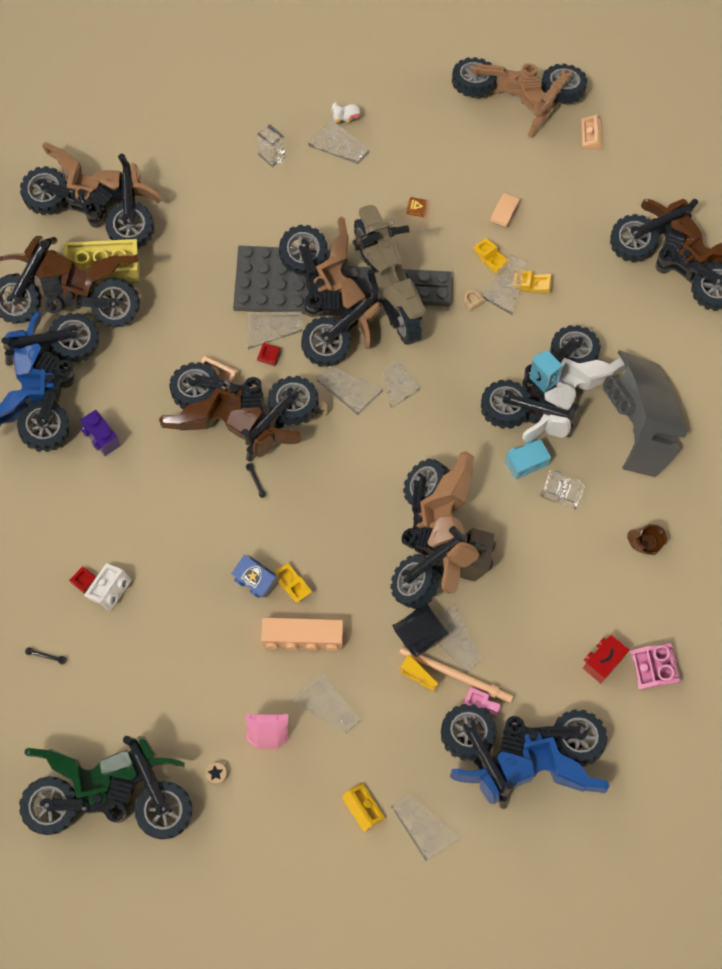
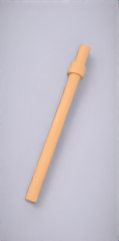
(492, 690)

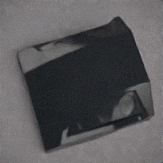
(420, 630)

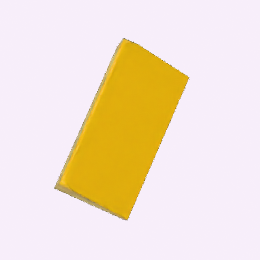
(363, 807)

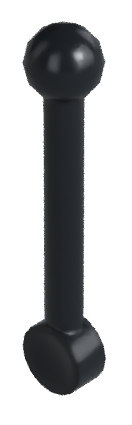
(249, 467)
(61, 660)

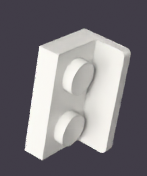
(108, 586)

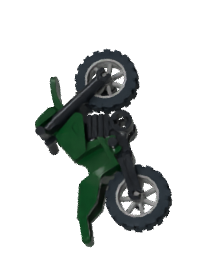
(106, 788)

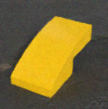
(489, 255)
(536, 283)
(292, 584)

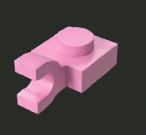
(481, 700)

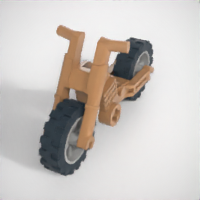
(556, 85)

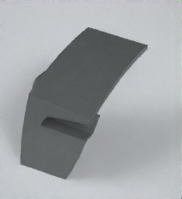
(653, 409)

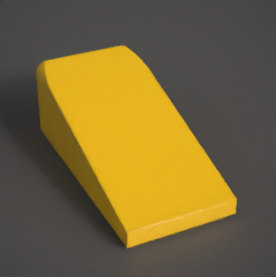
(415, 672)

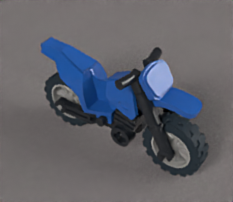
(45, 376)
(524, 751)

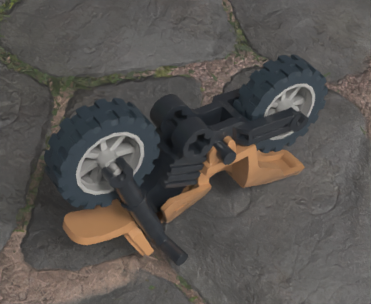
(92, 195)
(328, 292)
(435, 532)

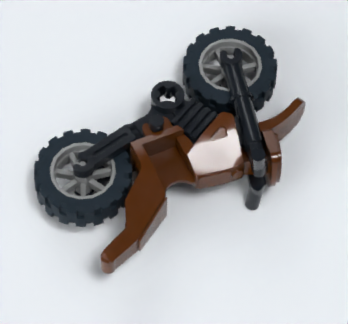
(681, 250)
(67, 285)
(241, 407)

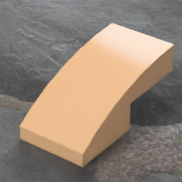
(504, 209)

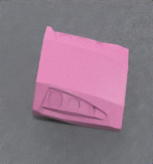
(655, 666)
(267, 730)

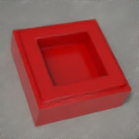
(268, 354)
(82, 579)

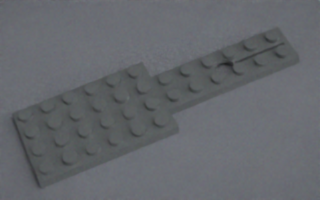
(268, 286)

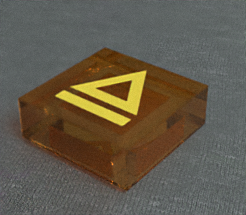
(416, 207)

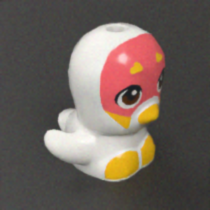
(346, 113)

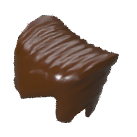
(647, 539)

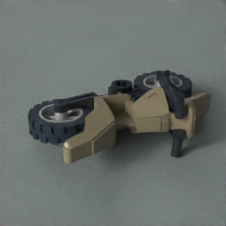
(382, 254)

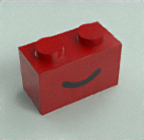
(605, 659)

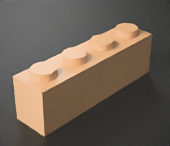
(302, 633)

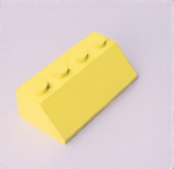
(86, 252)

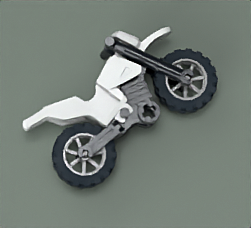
(556, 406)

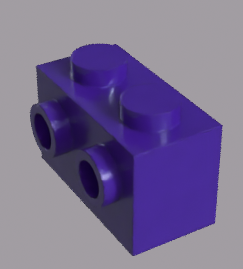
(100, 433)

